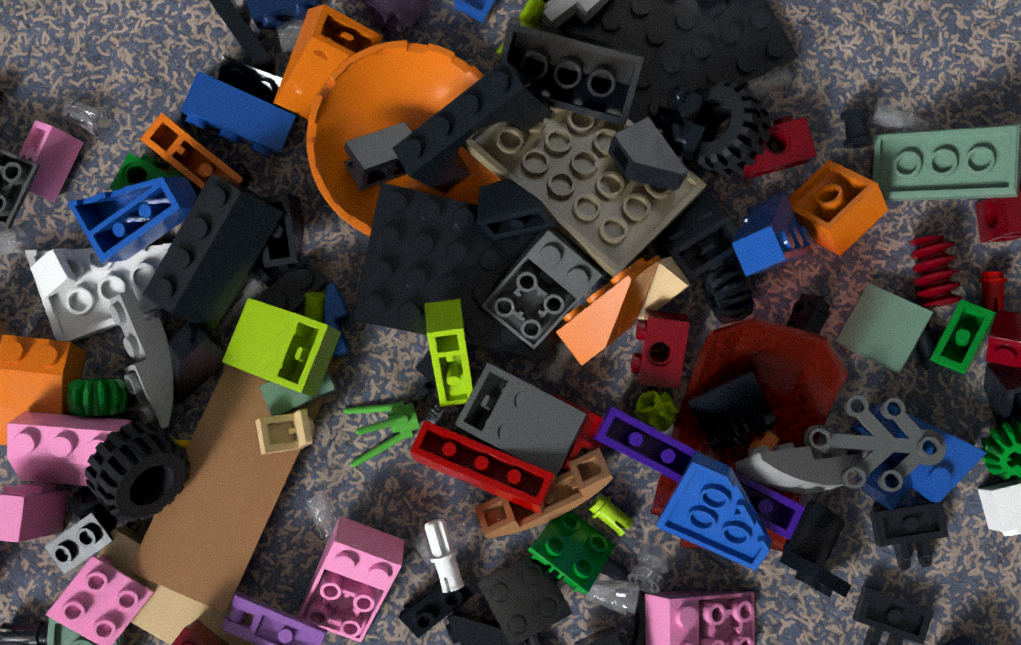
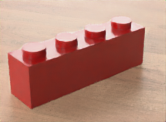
(483, 467)

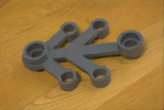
(880, 443)

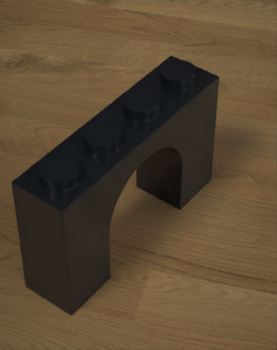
(499, 96)

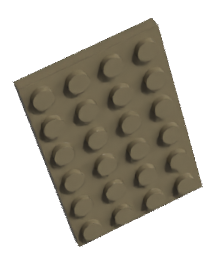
(571, 172)

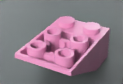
(352, 579)
(700, 618)

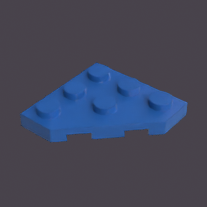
(715, 513)

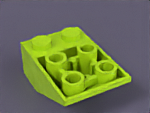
(282, 347)

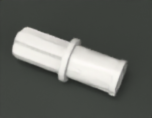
(444, 555)

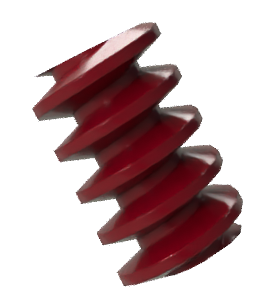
(935, 271)

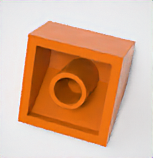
(837, 206)

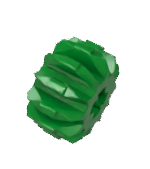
(97, 396)
(1003, 450)

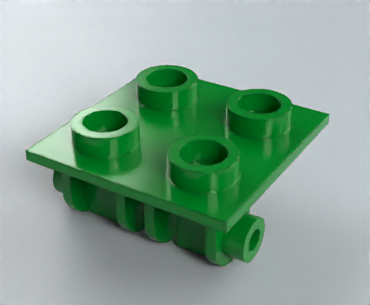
(572, 550)

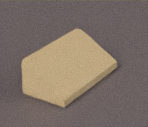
(666, 285)

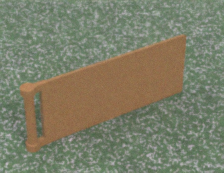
(217, 520)

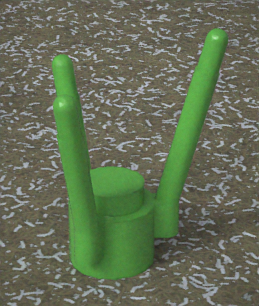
(401, 420)

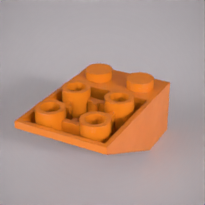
(321, 46)
(608, 311)

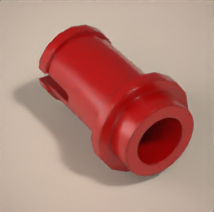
(993, 290)

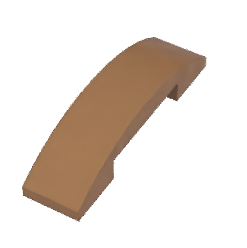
(584, 480)

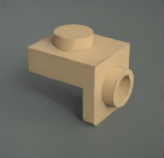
(285, 432)

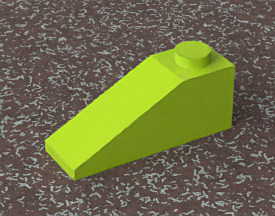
(449, 351)

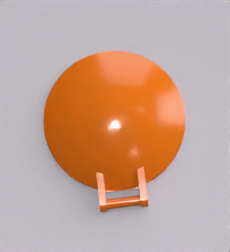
(375, 91)

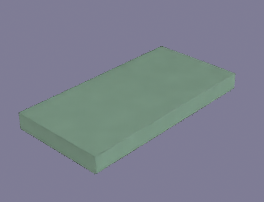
(948, 163)

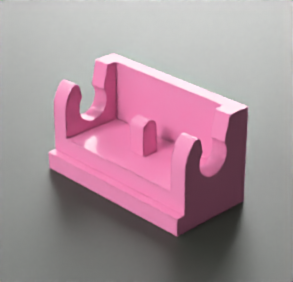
(54, 153)

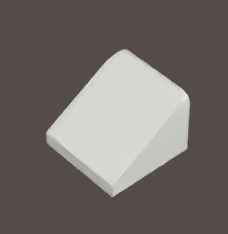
(53, 273)

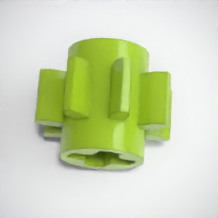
(656, 410)

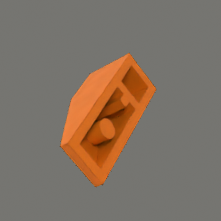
(185, 151)

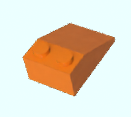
(36, 376)

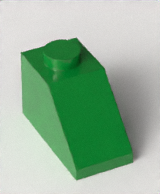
(963, 337)

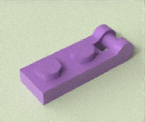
(269, 624)

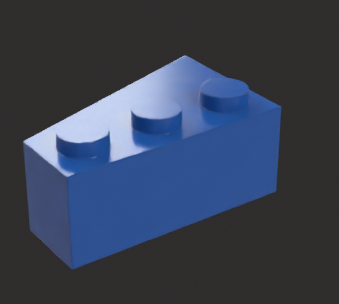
(236, 115)
(134, 216)
(770, 236)
(931, 481)

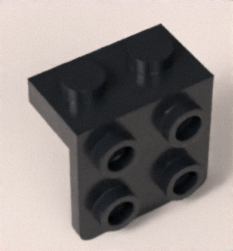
(811, 548)

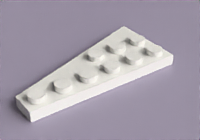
(85, 305)

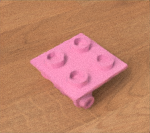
(99, 601)

